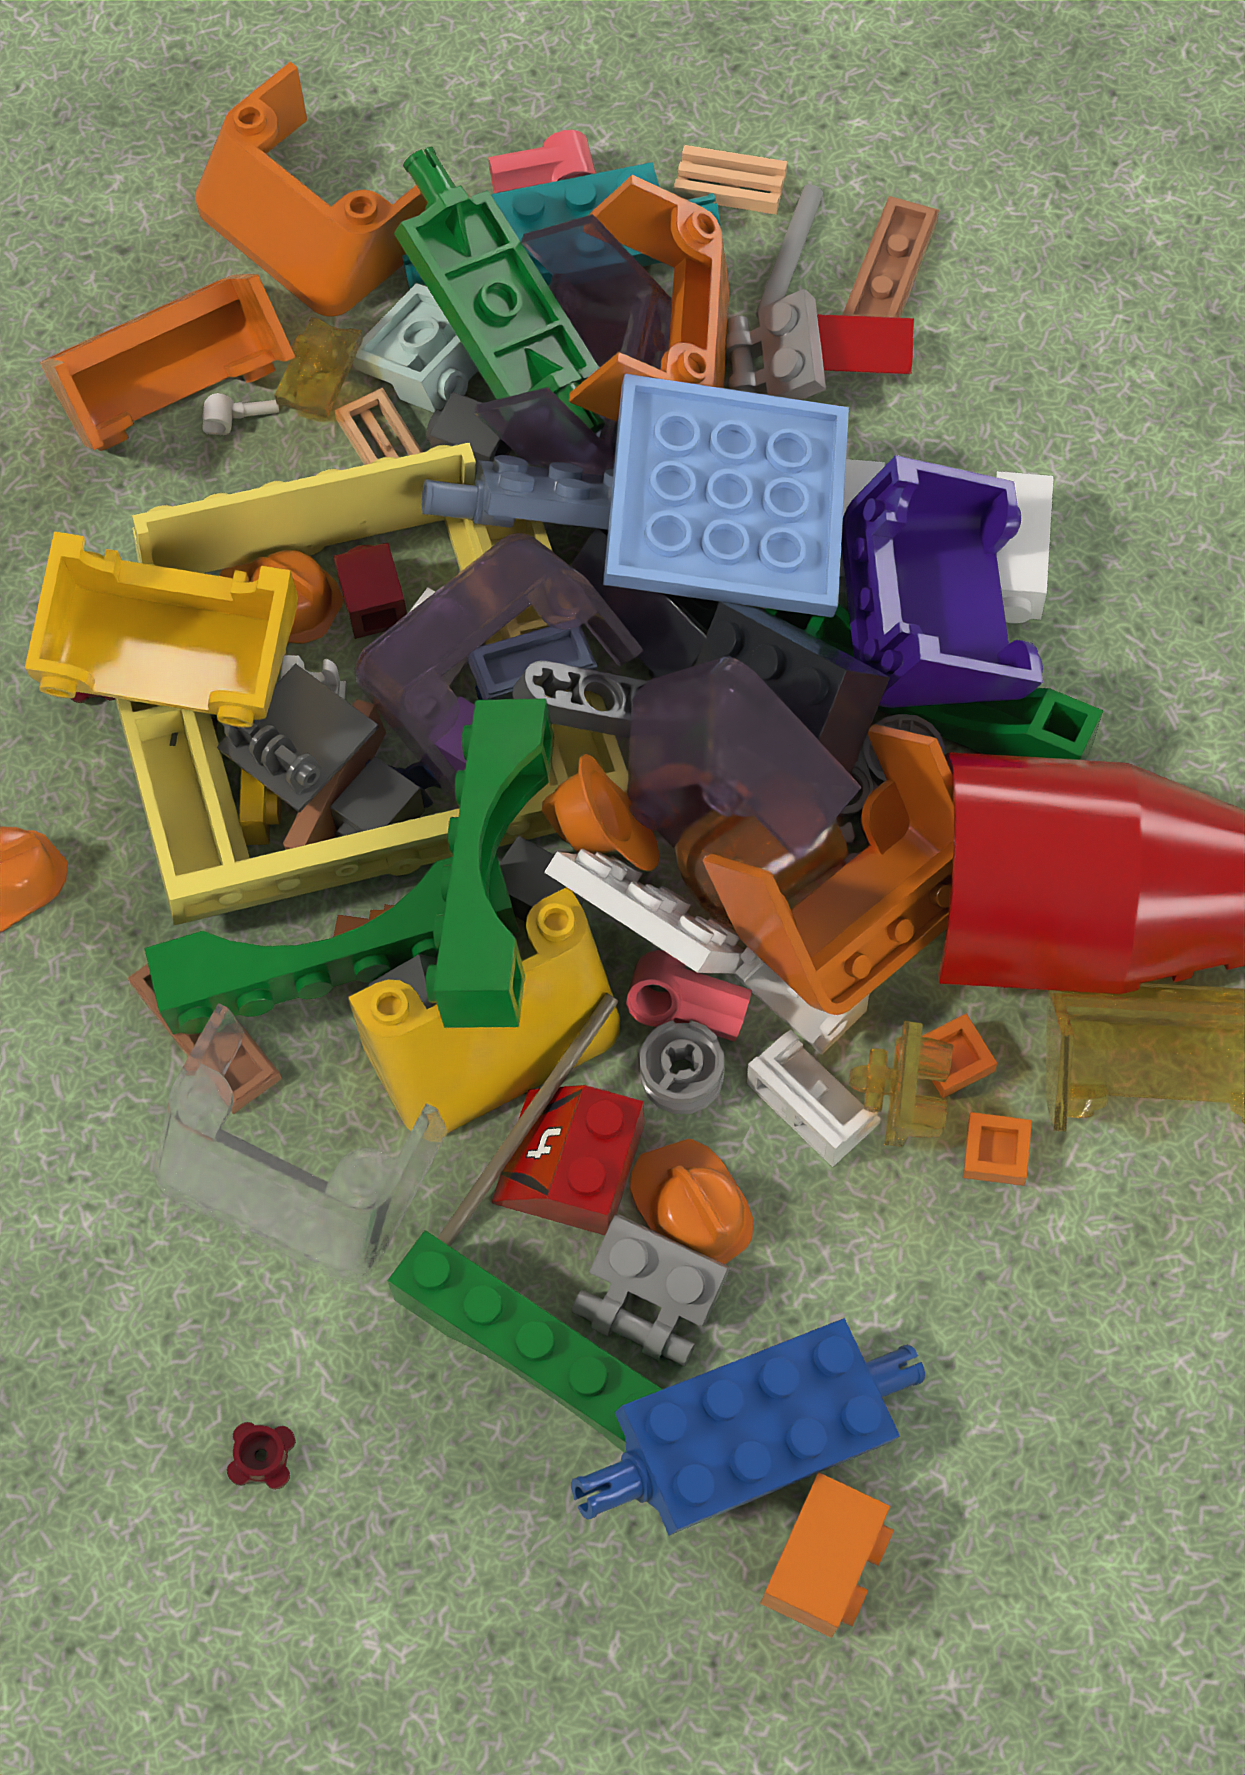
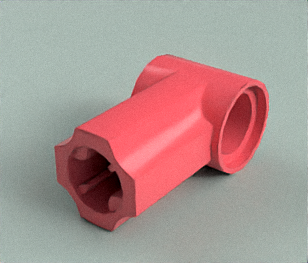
(560, 158)
(687, 997)

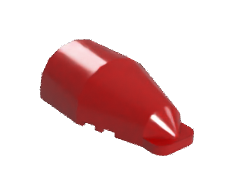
(1088, 876)

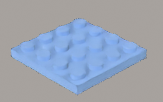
(727, 496)

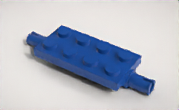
(751, 1427)

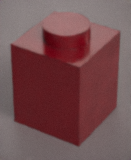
(370, 589)

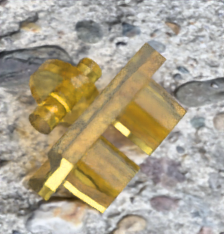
(318, 369)
(912, 1059)

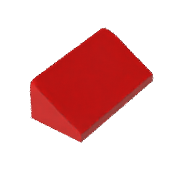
(866, 343)

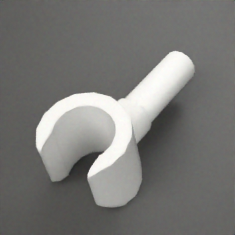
(221, 409)

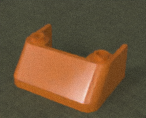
(692, 243)
(311, 248)
(166, 357)
(876, 906)

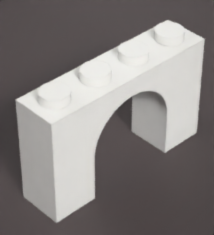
(1020, 562)

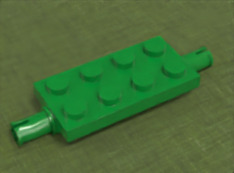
(492, 290)

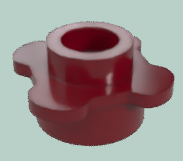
(250, 1440)

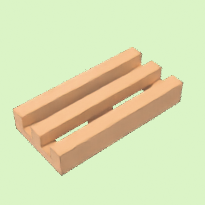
(732, 172)
(361, 407)

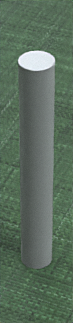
(792, 245)

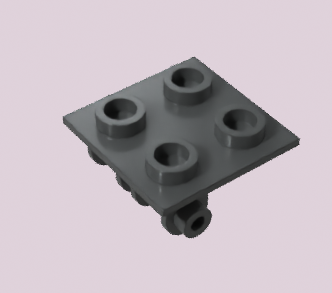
(301, 739)

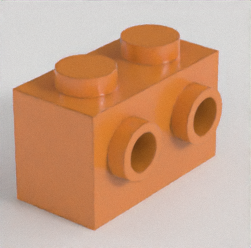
(826, 1556)

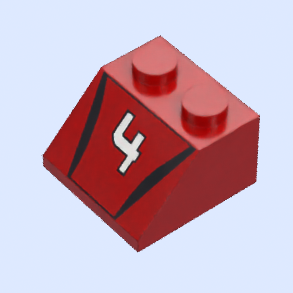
(574, 1158)

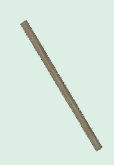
(528, 1119)

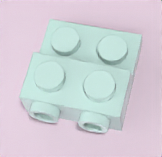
(417, 352)

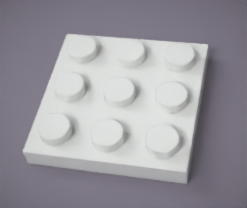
(649, 911)

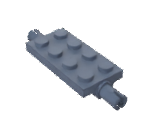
(515, 490)

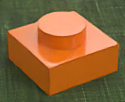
(969, 1056)
(997, 1149)

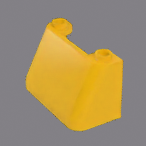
(160, 633)
(485, 1067)

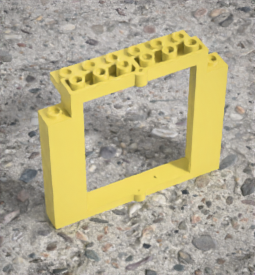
(187, 784)

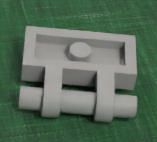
(789, 349)
(659, 1272)

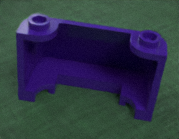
(930, 585)

